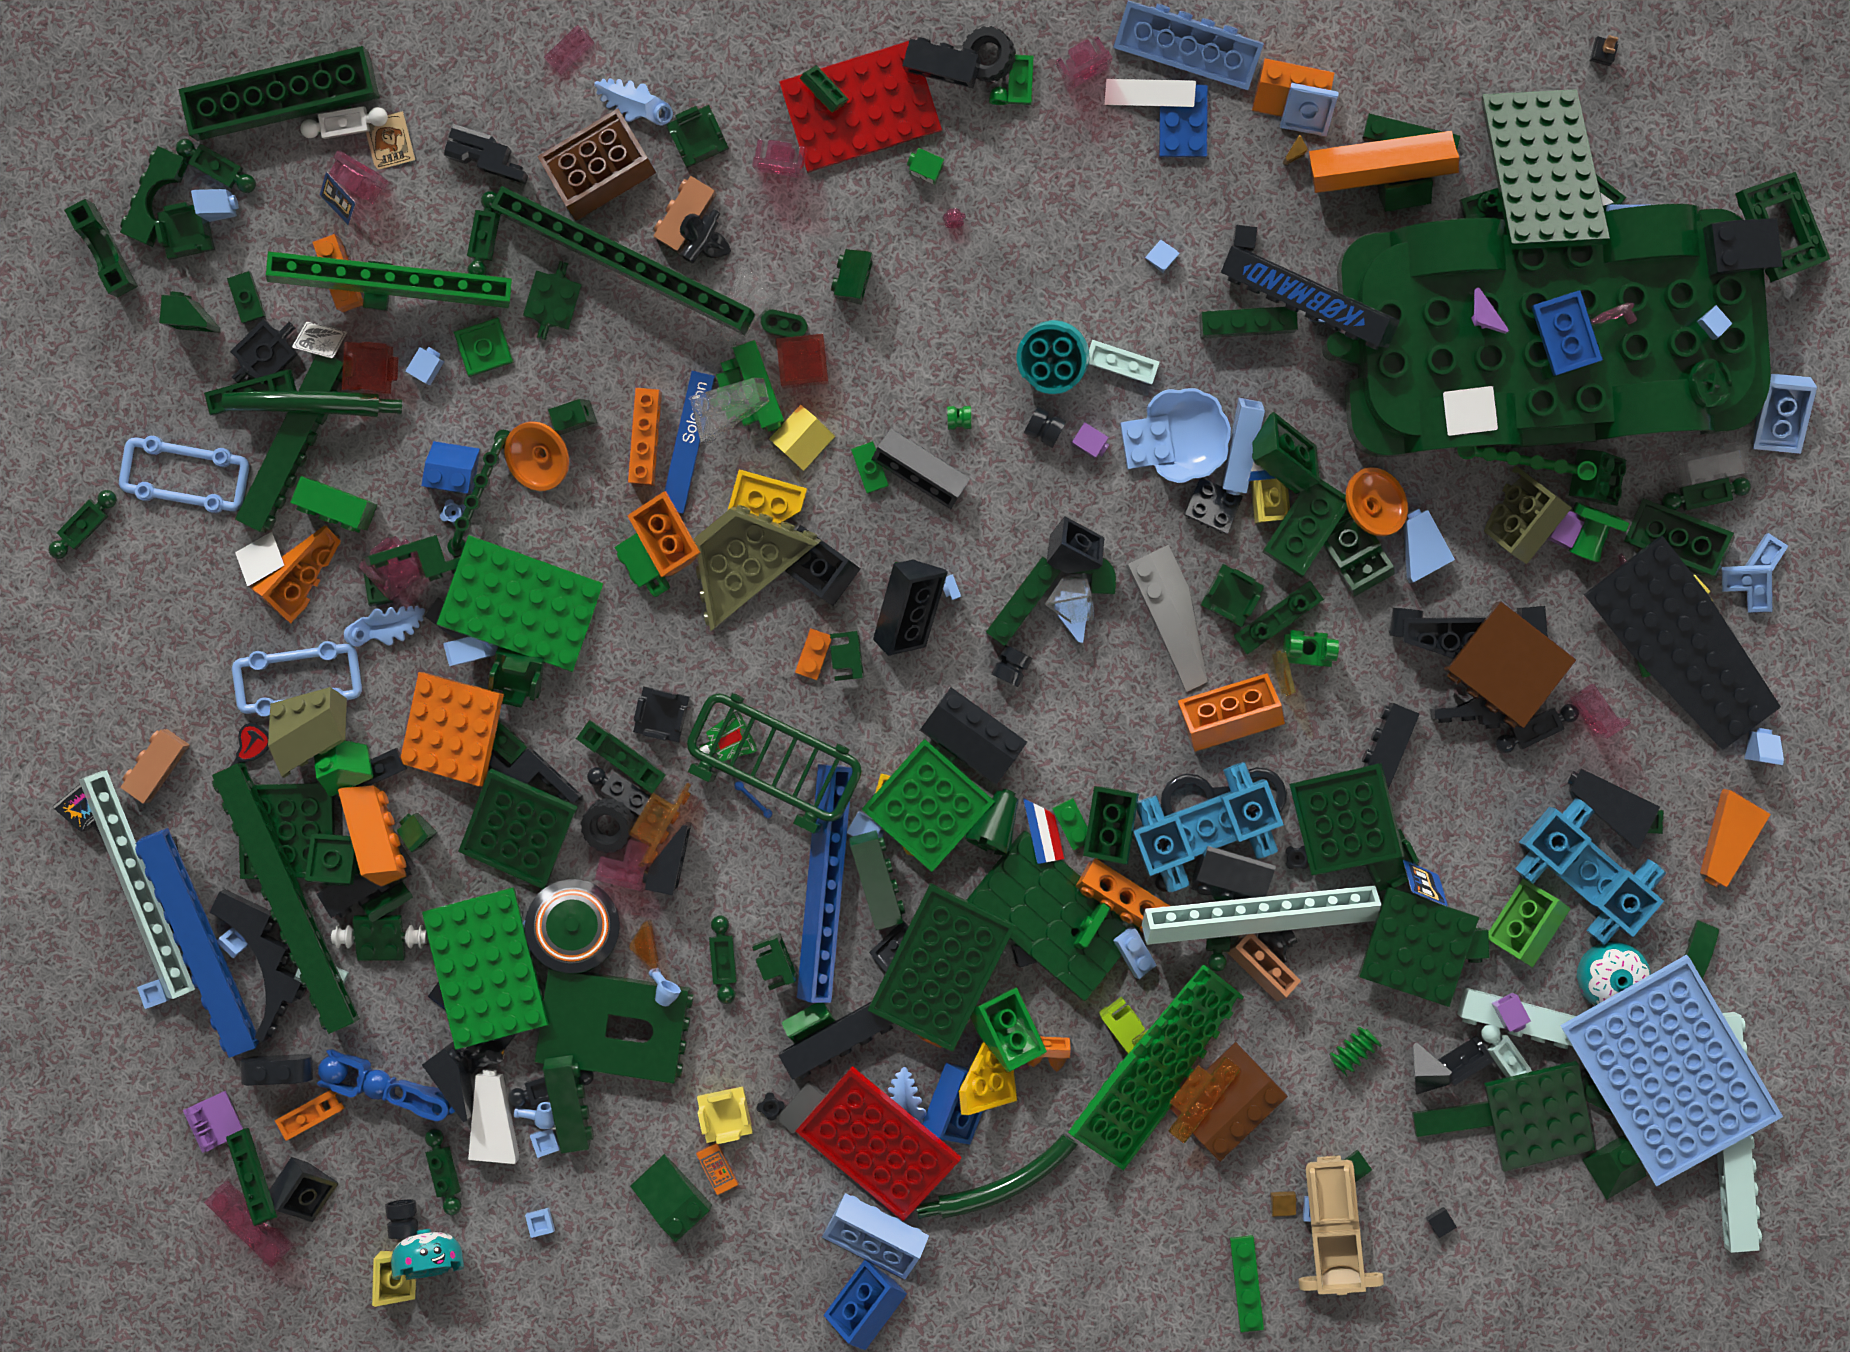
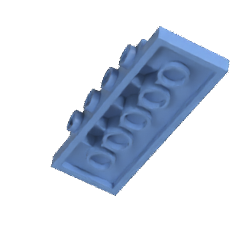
(1188, 44)

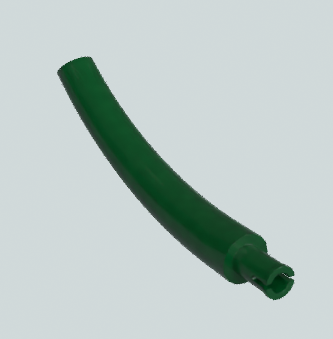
(311, 402)
(1002, 1189)

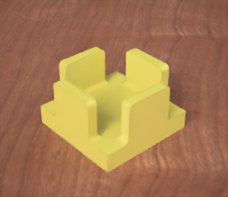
(724, 1115)

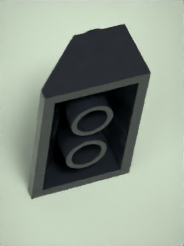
(1231, 875)

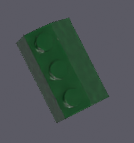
(1286, 454)
(1111, 824)

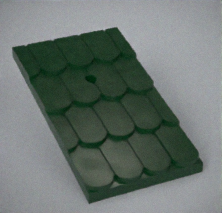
(1049, 916)

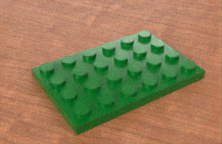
(519, 603)
(485, 968)

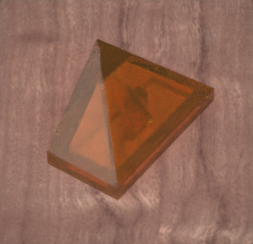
(644, 945)

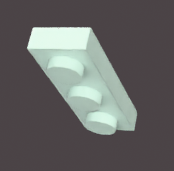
(1122, 362)

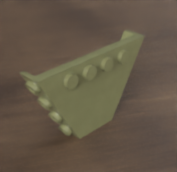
(743, 556)

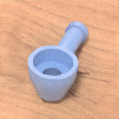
(666, 991)
(542, 1116)

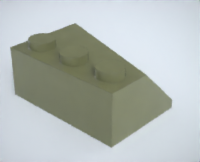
(1525, 516)

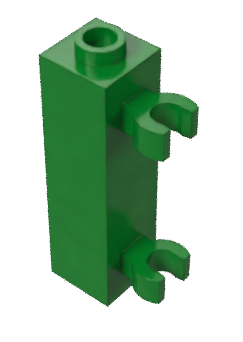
(752, 366)

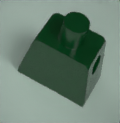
(571, 416)

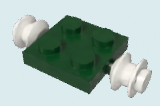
(379, 939)

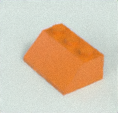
(1276, 80)
(664, 535)

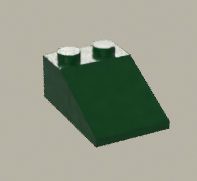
(671, 1198)

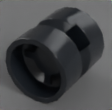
(1045, 427)
(1011, 666)
(401, 1216)

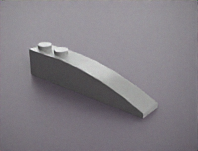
(1171, 611)

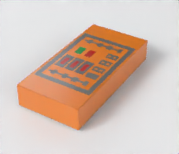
(717, 1168)

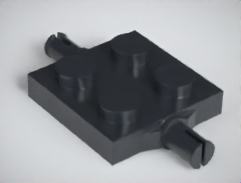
(263, 351)

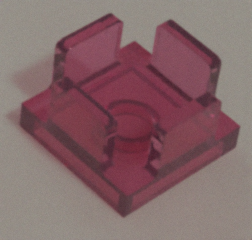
(1084, 63)
(779, 159)
(357, 177)
(393, 577)

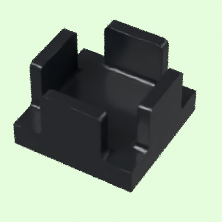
(660, 714)

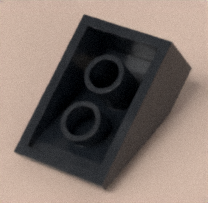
(1742, 246)
(823, 571)
(665, 871)
(451, 1075)

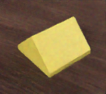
(802, 437)
(1269, 500)
(387, 1289)

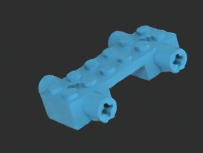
(1207, 824)
(1591, 871)

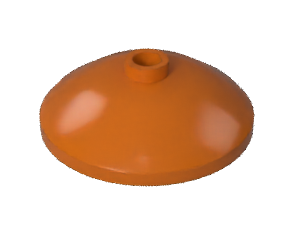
(529, 462)
(1376, 501)

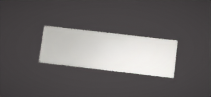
(1150, 92)

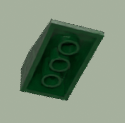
(1694, 541)

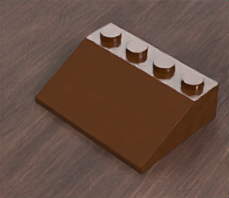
(596, 164)
(1240, 1107)

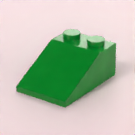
(1008, 1029)

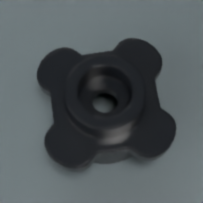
(1292, 862)
(770, 1113)

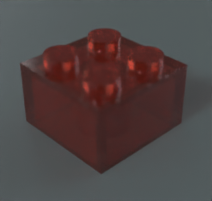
(802, 361)

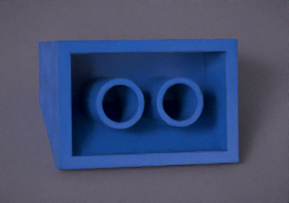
(944, 1111)
(864, 1305)

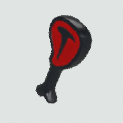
(252, 742)

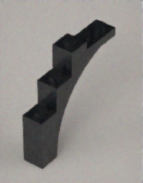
(1475, 707)
(253, 924)

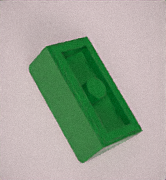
(807, 1022)

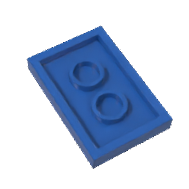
(1184, 128)
(1566, 333)

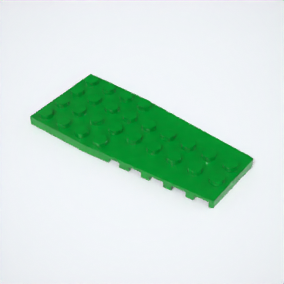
(1150, 1075)

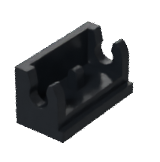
(1466, 1059)

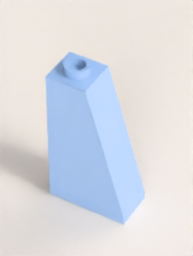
(1239, 459)

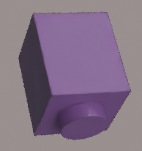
(1090, 441)
(1567, 530)
(1511, 1013)

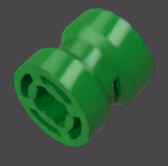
(959, 417)

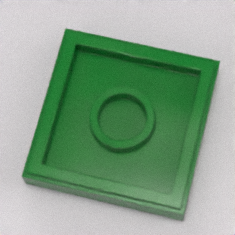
(483, 347)

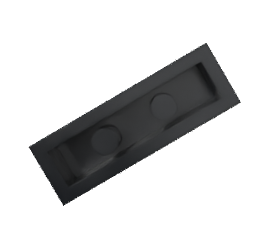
(942, 62)

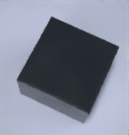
(1245, 237)
(1441, 1222)

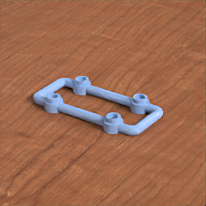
(146, 491)
(259, 660)

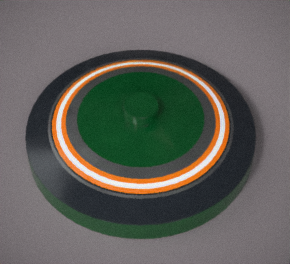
(572, 926)

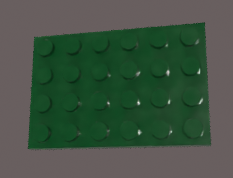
(941, 967)

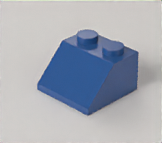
(451, 468)

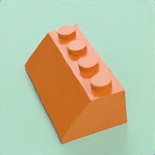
(1231, 712)
(373, 834)

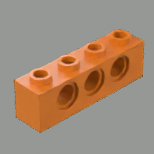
(645, 436)
(1117, 885)

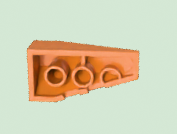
(288, 586)

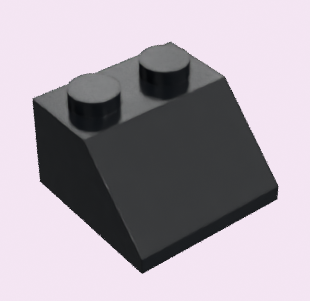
(1074, 547)
(301, 1190)

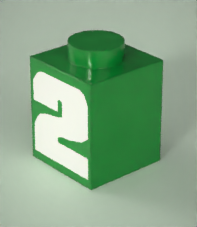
(925, 165)

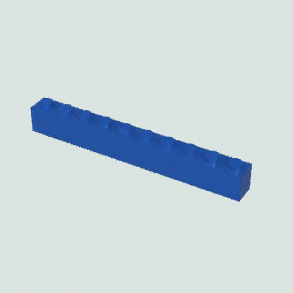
(823, 892)
(197, 942)

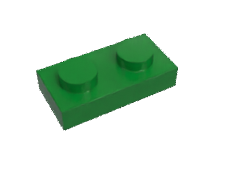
(1021, 80)
(1071, 823)

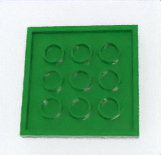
(928, 805)

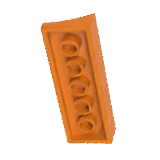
(1384, 162)

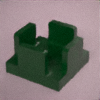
(697, 135)
(183, 231)
(1232, 595)
(847, 655)
(516, 676)
(331, 860)
(1392, 871)
(775, 962)

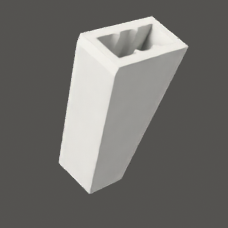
(492, 1124)

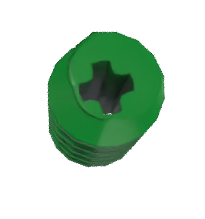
(1354, 1050)

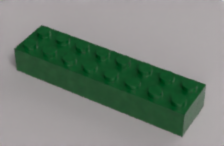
(279, 93)

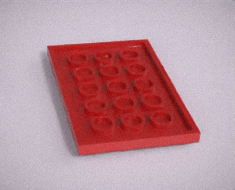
(881, 112)
(878, 1143)

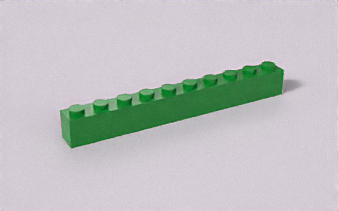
(388, 279)

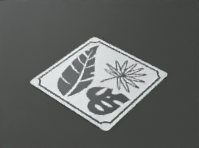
(319, 339)

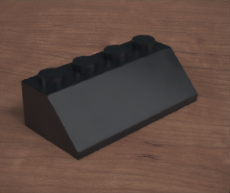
(909, 606)
(973, 736)

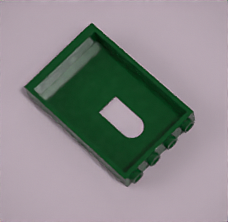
(578, 1019)

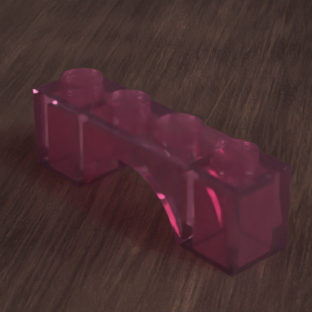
(232, 1209)

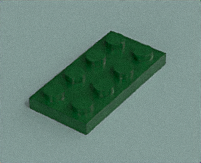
(1306, 527)

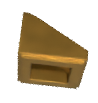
(1297, 151)
(1283, 1203)

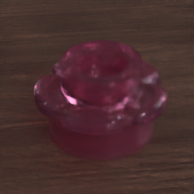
(954, 218)

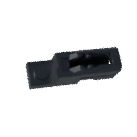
(482, 148)

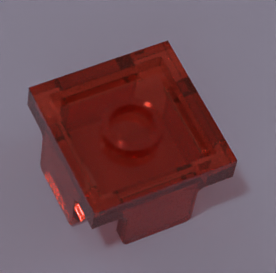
(369, 367)

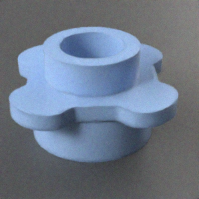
(451, 506)

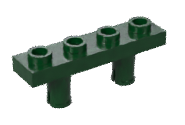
(1481, 204)
(1278, 617)

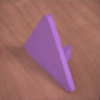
(1485, 314)

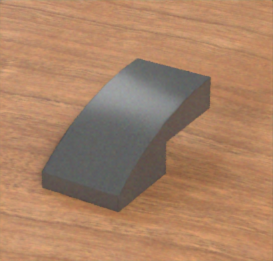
(800, 1106)

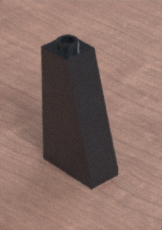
(1618, 808)

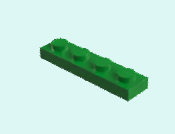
(1246, 1283)

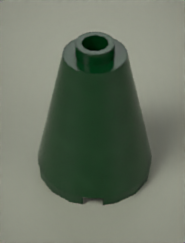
(997, 824)

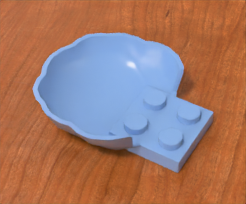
(1181, 436)

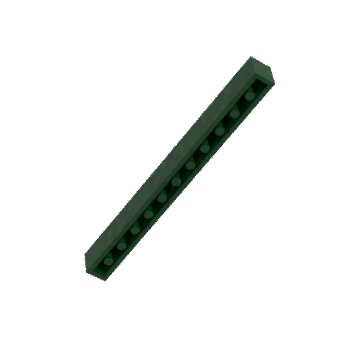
(623, 260)
(285, 897)

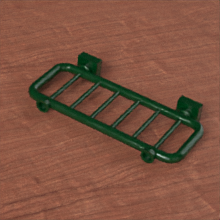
(707, 761)

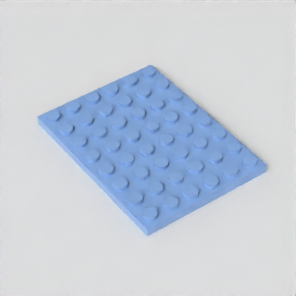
(1671, 1070)

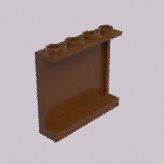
(1510, 665)

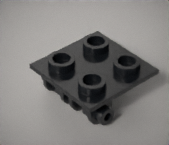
(1213, 506)

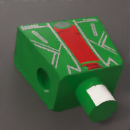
(729, 739)

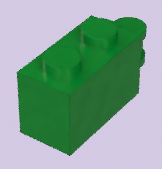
(640, 565)

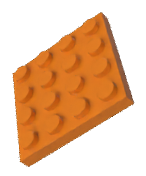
(451, 728)

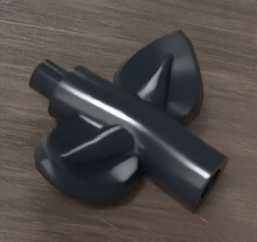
(702, 237)

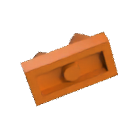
(1057, 1052)

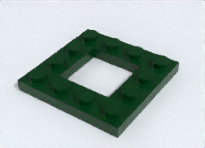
(1787, 190)

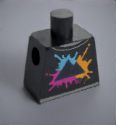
(76, 810)

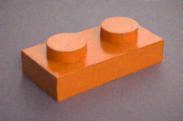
(813, 654)

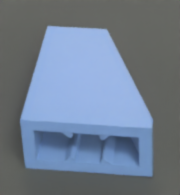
(1423, 546)

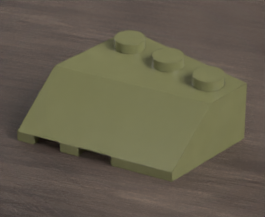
(306, 727)

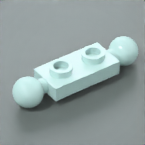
(1504, 1052)

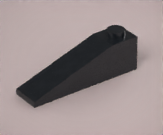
(1441, 634)

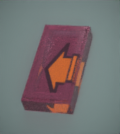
(569, 49)

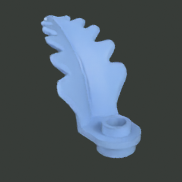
(633, 101)
(384, 626)
(904, 1094)

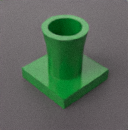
(1594, 531)

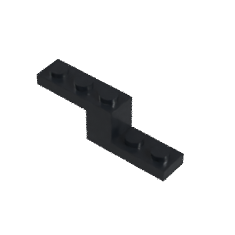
(529, 766)

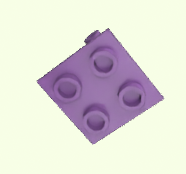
(213, 1121)

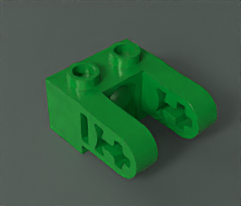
(1324, 649)

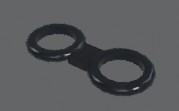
(1212, 792)

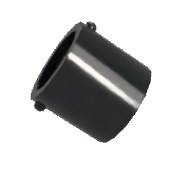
(1398, 614)

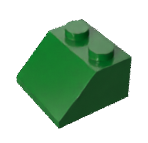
(343, 766)

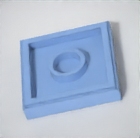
(1309, 109)

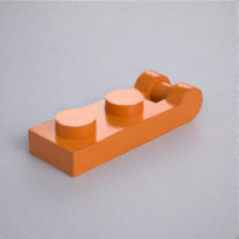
(308, 1115)

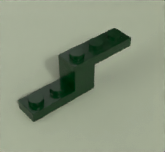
(426, 554)

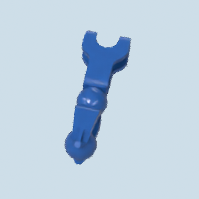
(378, 1085)

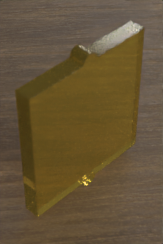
(1283, 673)

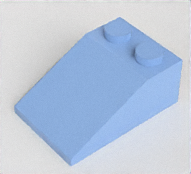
(1785, 414)

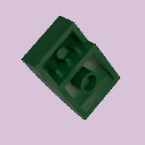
(1357, 556)

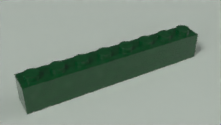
(288, 450)

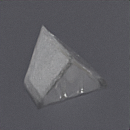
(1072, 599)

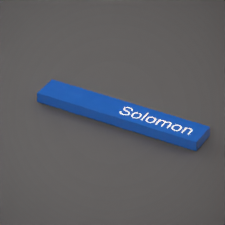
(686, 444)

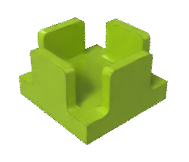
(1123, 1024)

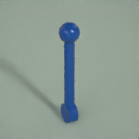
(766, 812)

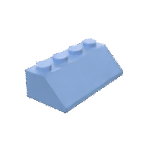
(875, 1236)

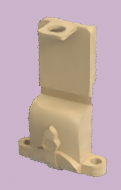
(1335, 1230)

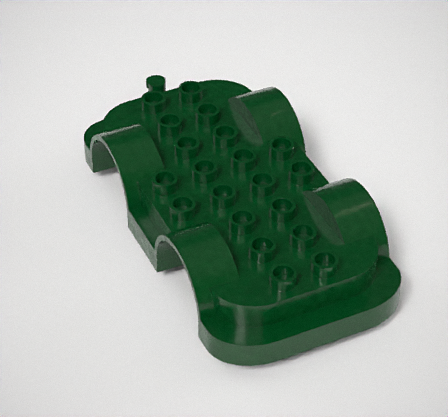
(1640, 386)

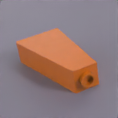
(1731, 837)

